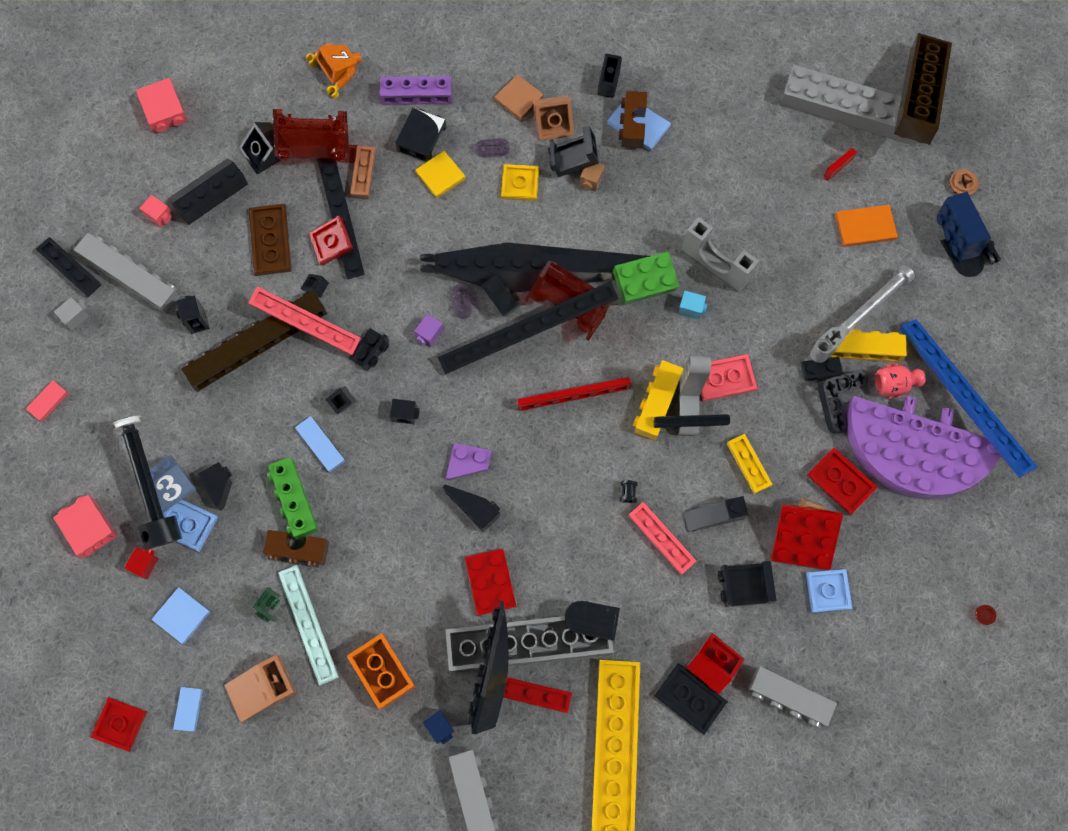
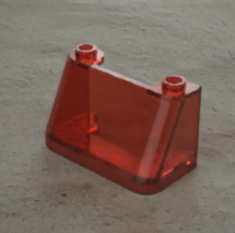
(310, 137)

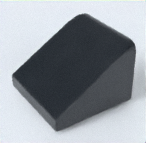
(316, 283)

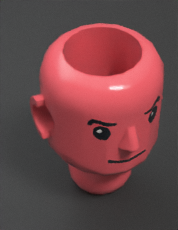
(897, 380)

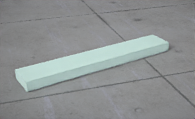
(308, 625)

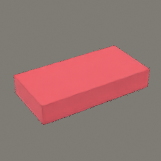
(47, 401)

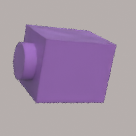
(428, 330)

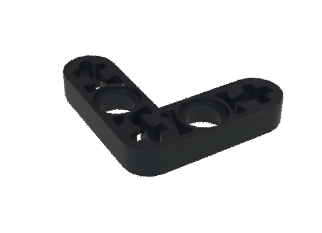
(835, 390)

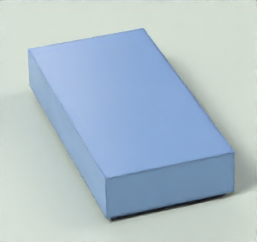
(188, 709)

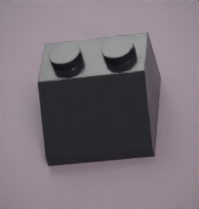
(259, 147)

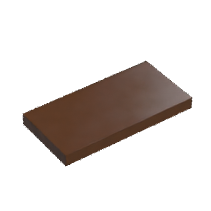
(270, 239)

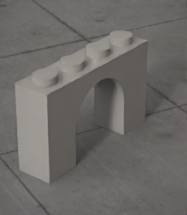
(699, 246)

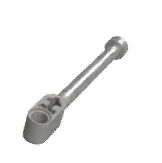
(901, 276)

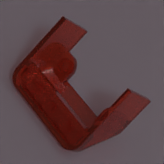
(561, 285)

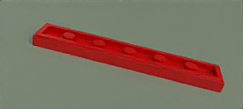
(573, 394)

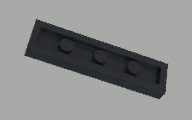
(68, 267)

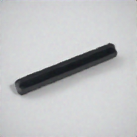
(691, 420)

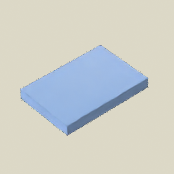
(654, 126)
(193, 523)

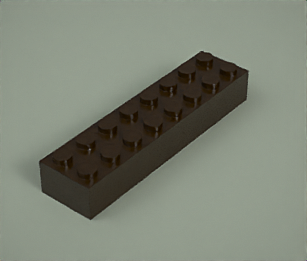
(923, 89)

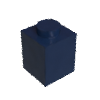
(439, 728)

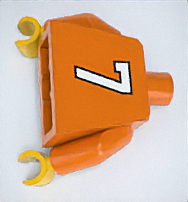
(337, 64)

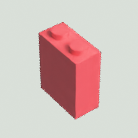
(161, 105)
(85, 526)

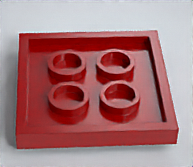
(806, 536)

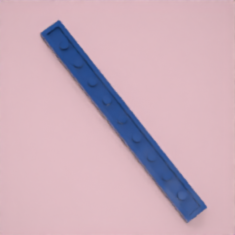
(968, 399)

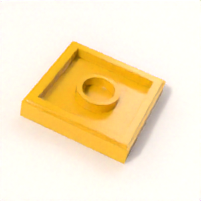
(440, 174)
(520, 182)

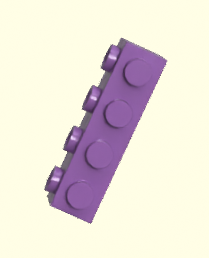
(415, 90)

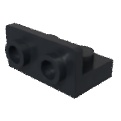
(369, 349)

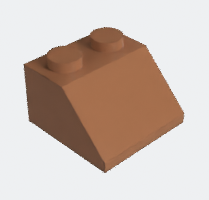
(553, 117)

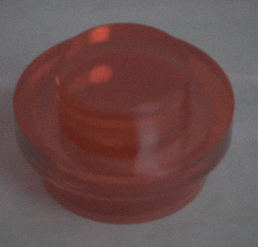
(985, 614)

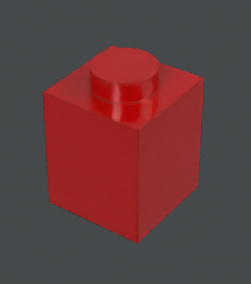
(141, 562)

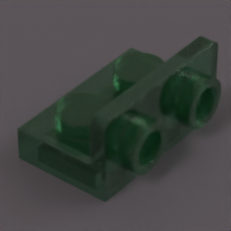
(267, 601)

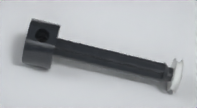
(159, 530)

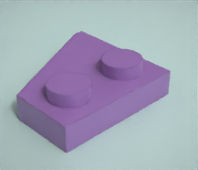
(467, 460)

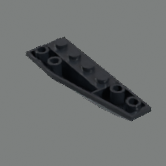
(493, 676)

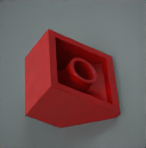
(715, 663)

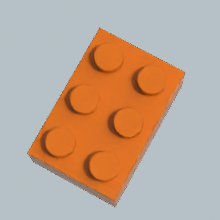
(381, 671)

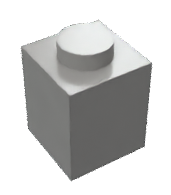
(72, 313)

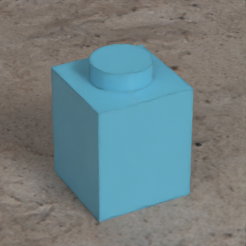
(692, 305)

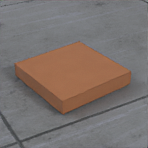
(518, 97)

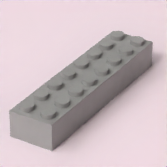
(843, 102)
(528, 644)

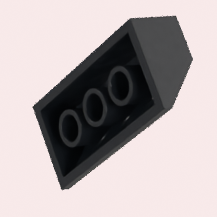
(208, 191)

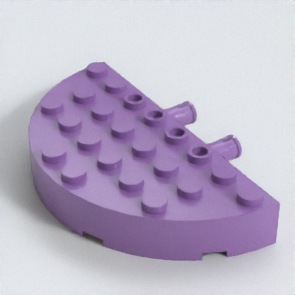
(916, 453)

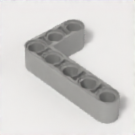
(690, 386)

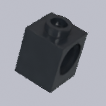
(404, 411)

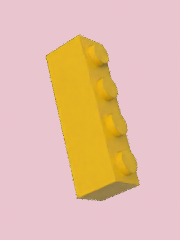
(872, 346)
(658, 400)

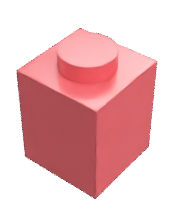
(156, 211)

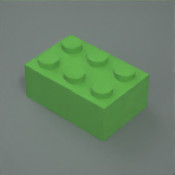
(645, 278)

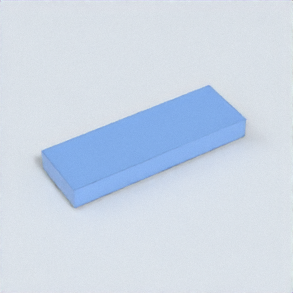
(320, 444)

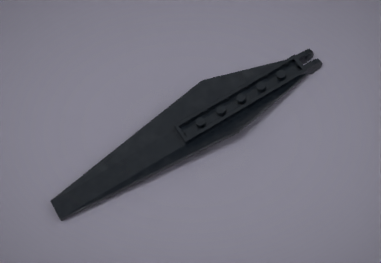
(523, 263)

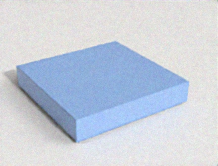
(829, 591)
(181, 615)

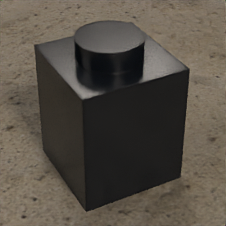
(341, 400)

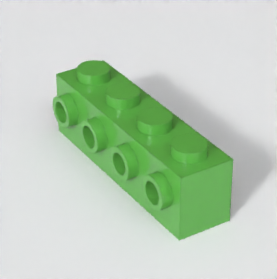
(293, 499)

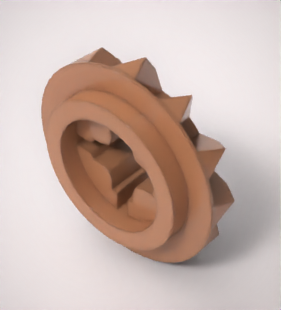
(967, 177)

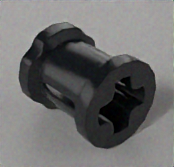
(628, 491)

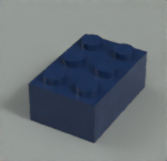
(963, 226)

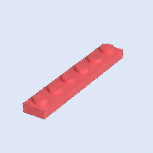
(304, 320)

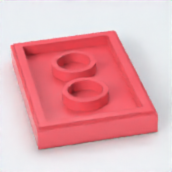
(729, 378)

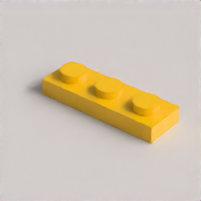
(749, 464)

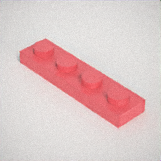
(662, 538)

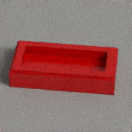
(838, 165)

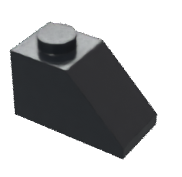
(217, 483)

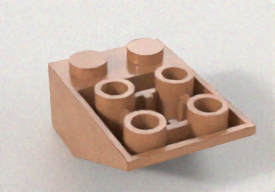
(260, 688)

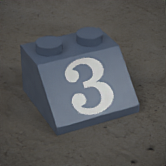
(170, 482)

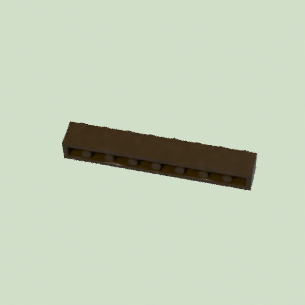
(246, 345)

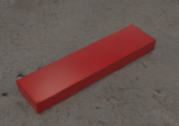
(537, 695)

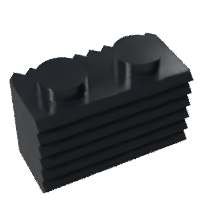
(609, 75)

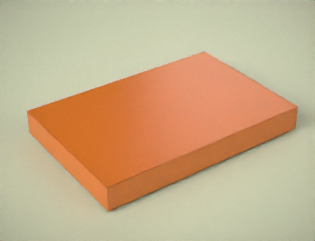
(866, 225)

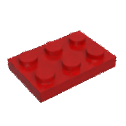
(842, 481)
(490, 581)

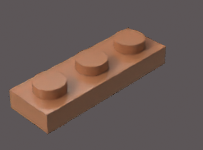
(363, 172)

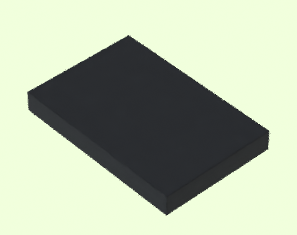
(690, 698)

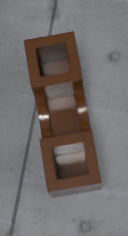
(633, 132)
(278, 546)

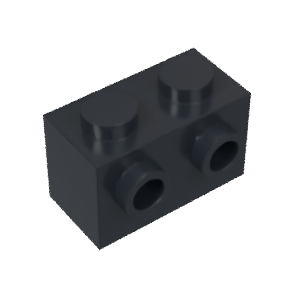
(501, 295)
(192, 314)

